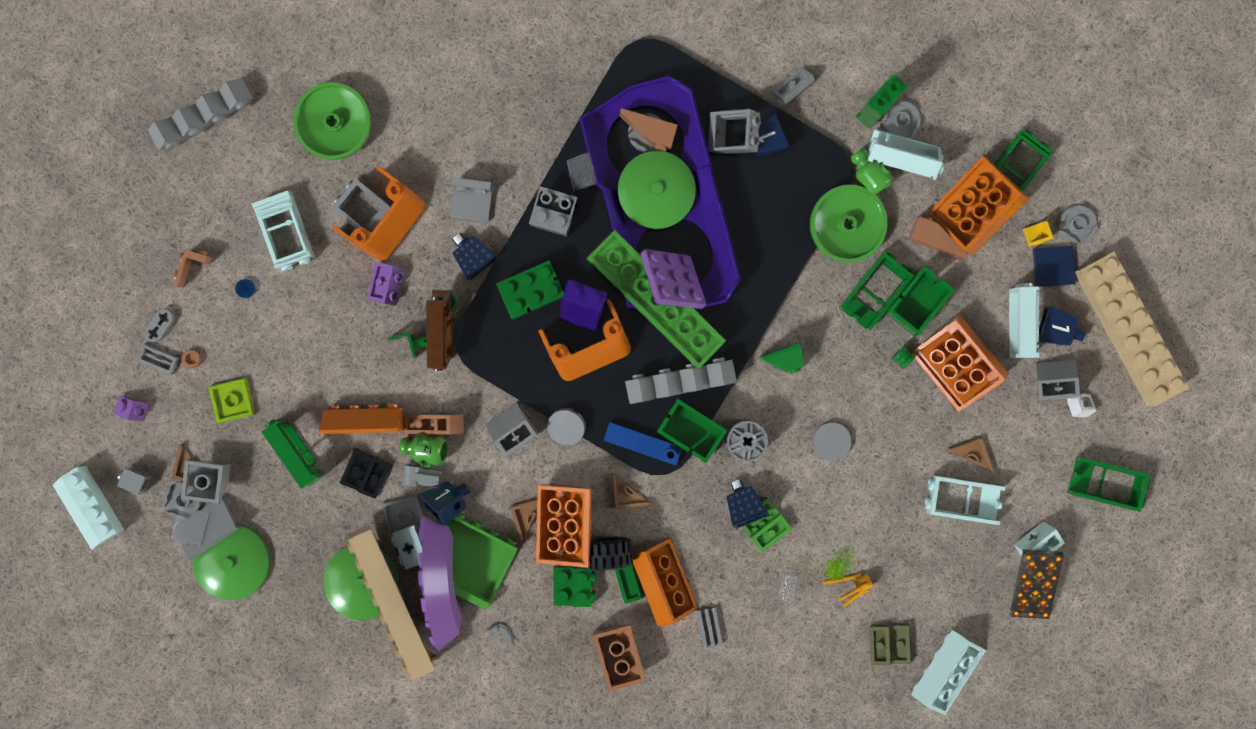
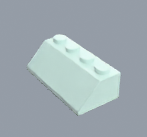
(88, 506)
(948, 672)

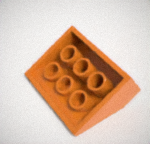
(978, 206)
(960, 363)
(563, 525)

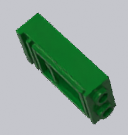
(881, 101)
(1029, 139)
(859, 311)
(292, 452)
(1081, 478)

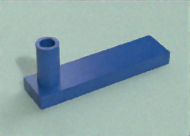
(642, 443)

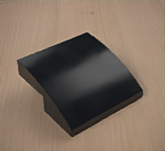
(364, 473)

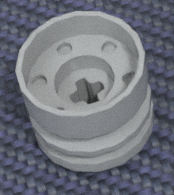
(735, 440)

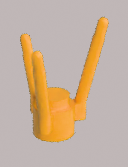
(861, 585)

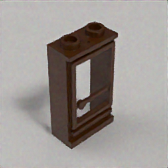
(439, 329)

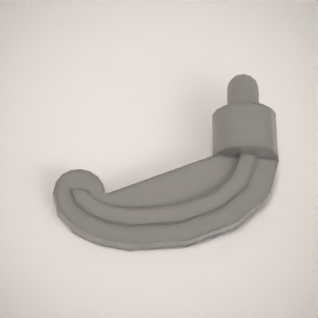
(504, 631)

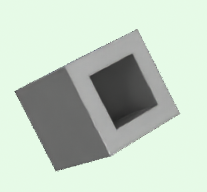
(133, 480)

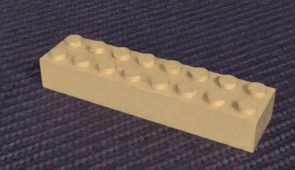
(1131, 329)
(391, 603)

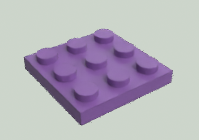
(673, 279)

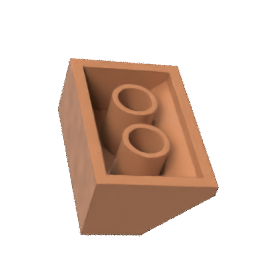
(618, 656)

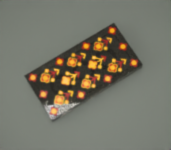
(1036, 584)

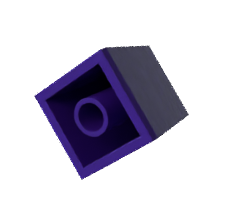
(582, 306)

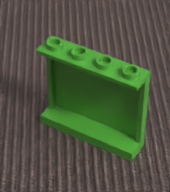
(479, 560)

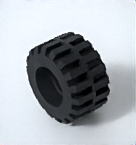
(610, 553)

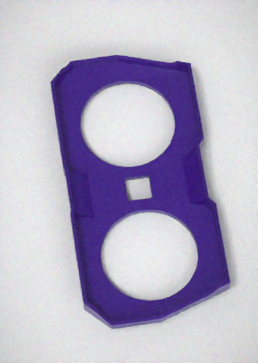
(707, 210)

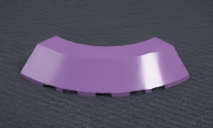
(437, 583)

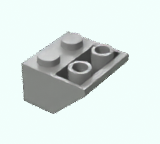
(553, 211)
(1058, 380)
(511, 430)

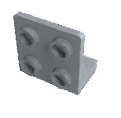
(471, 200)

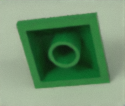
(785, 359)

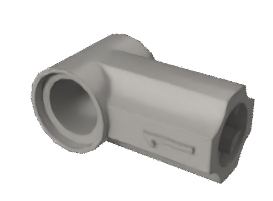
(419, 476)

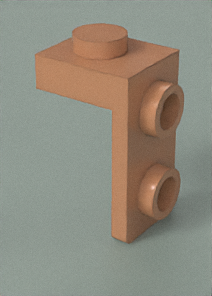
(185, 261)

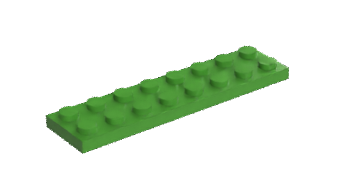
(679, 324)

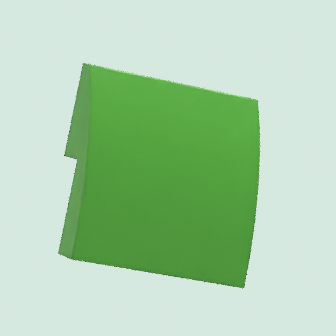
(768, 529)

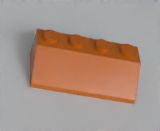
(362, 420)
(664, 582)

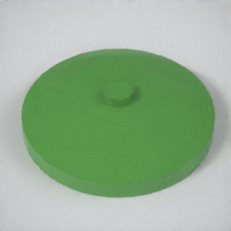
(332, 121)
(656, 190)
(848, 223)
(234, 565)
(346, 587)

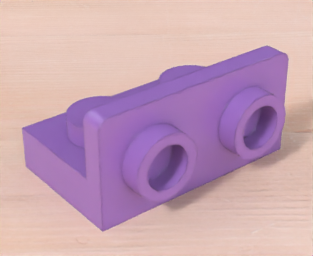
(385, 283)

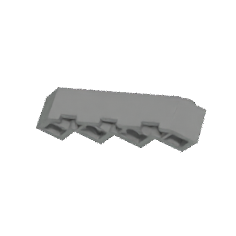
(208, 110)
(680, 381)

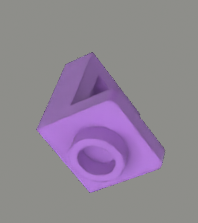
(131, 409)

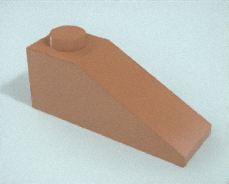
(653, 130)
(932, 235)
(434, 424)

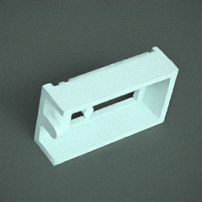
(905, 154)
(275, 205)
(1023, 321)
(988, 504)

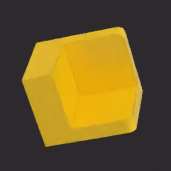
(1038, 233)

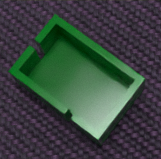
(531, 290)
(919, 301)
(691, 430)

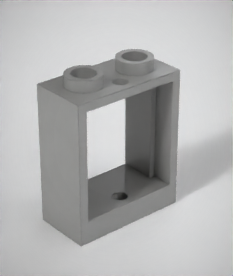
(717, 131)
(350, 188)

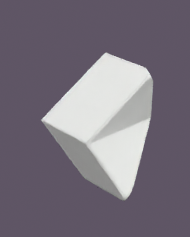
(1082, 406)

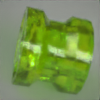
(834, 570)

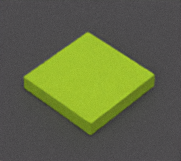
(231, 400)

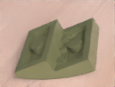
(890, 644)

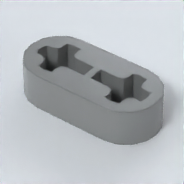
(156, 322)

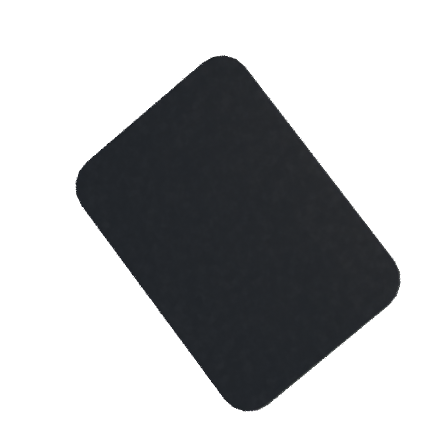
(769, 226)

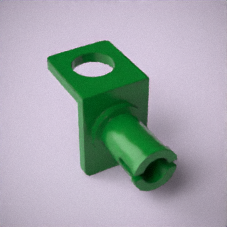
(415, 343)

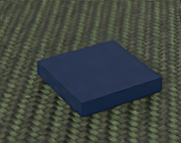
(1054, 266)

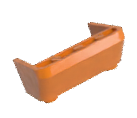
(393, 225)
(593, 357)

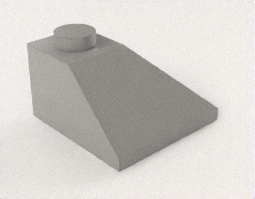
(205, 480)

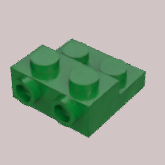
(573, 586)

